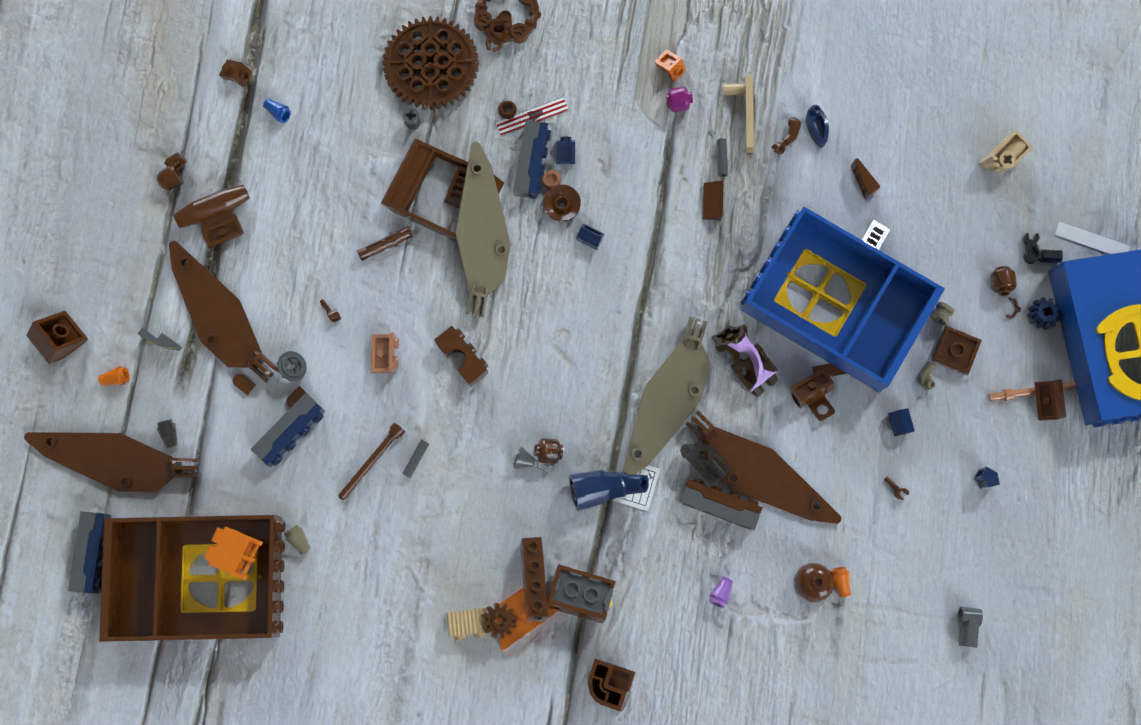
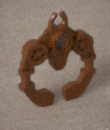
(503, 23)

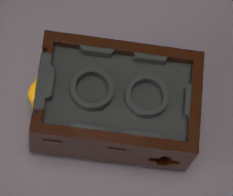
(580, 594)

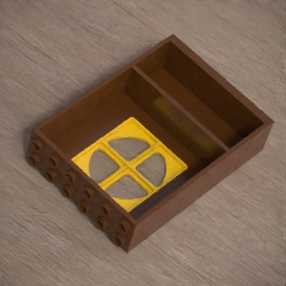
(150, 577)

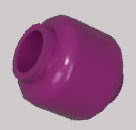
(679, 99)

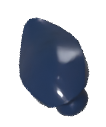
(817, 125)

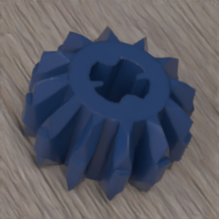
(1049, 310)

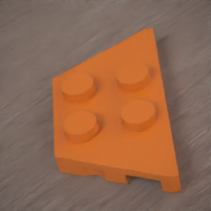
(517, 602)

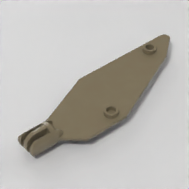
(481, 232)
(669, 398)

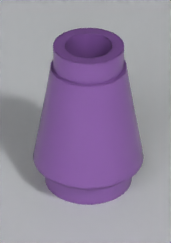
(721, 592)

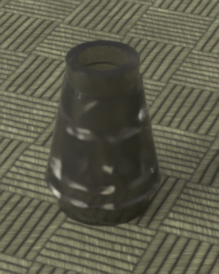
(168, 433)

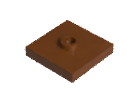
(956, 350)

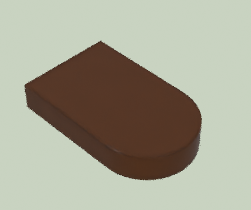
(243, 383)
(295, 396)

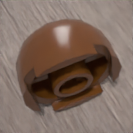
(814, 582)

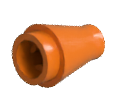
(116, 376)
(841, 581)

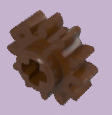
(504, 626)

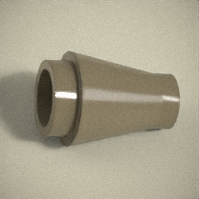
(297, 539)

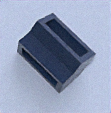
(590, 236)
(901, 422)
(987, 477)

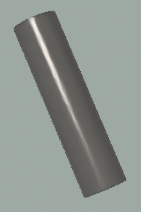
(722, 157)
(415, 459)

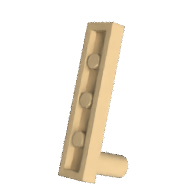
(745, 89)

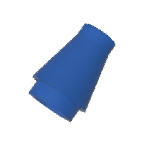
(277, 110)

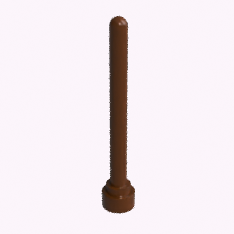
(394, 432)

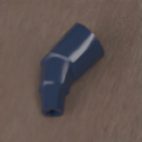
(599, 486)

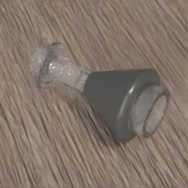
(523, 459)

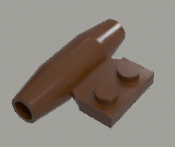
(215, 215)

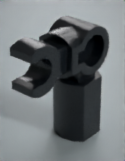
(1033, 253)

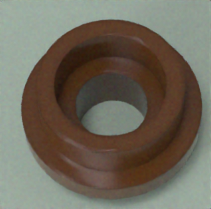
(507, 104)

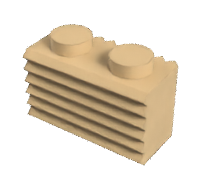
(465, 623)

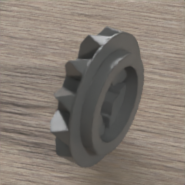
(292, 358)

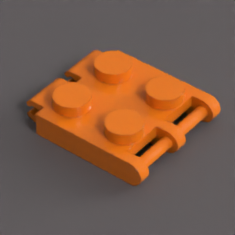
(232, 551)

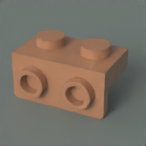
(383, 353)

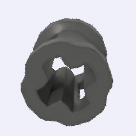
(407, 116)

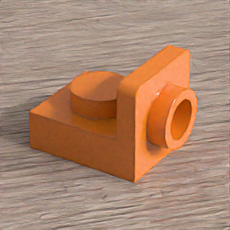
(671, 64)

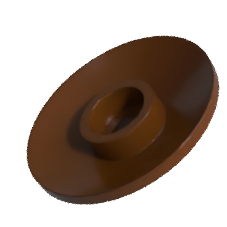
(563, 194)

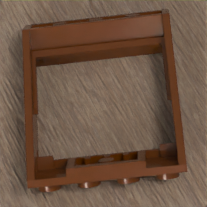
(411, 177)

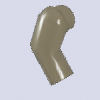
(924, 376)

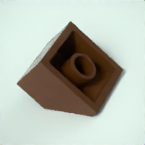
(56, 336)

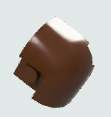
(610, 684)

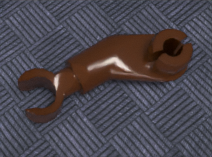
(795, 125)

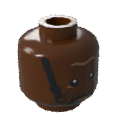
(1003, 280)
(548, 450)

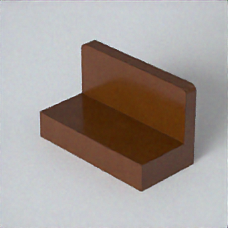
(1050, 400)

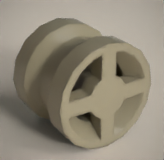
(942, 313)

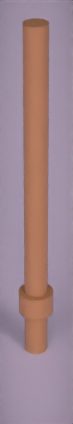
(1009, 394)

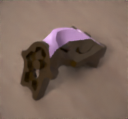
(758, 368)

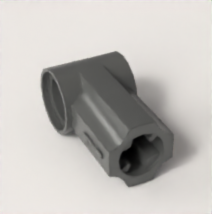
(970, 621)

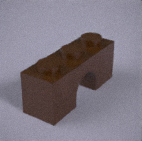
(452, 342)

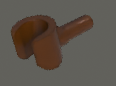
(333, 315)
(897, 490)

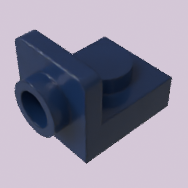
(565, 150)

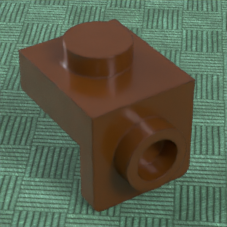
(236, 72)

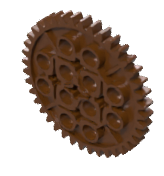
(430, 94)

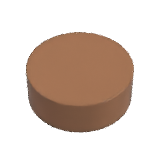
(551, 178)

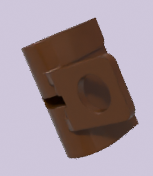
(812, 392)

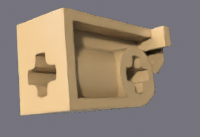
(1006, 153)

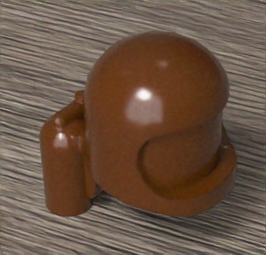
(170, 176)

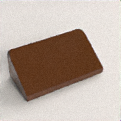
(713, 200)

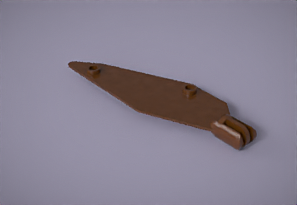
(217, 315)
(112, 459)
(764, 474)

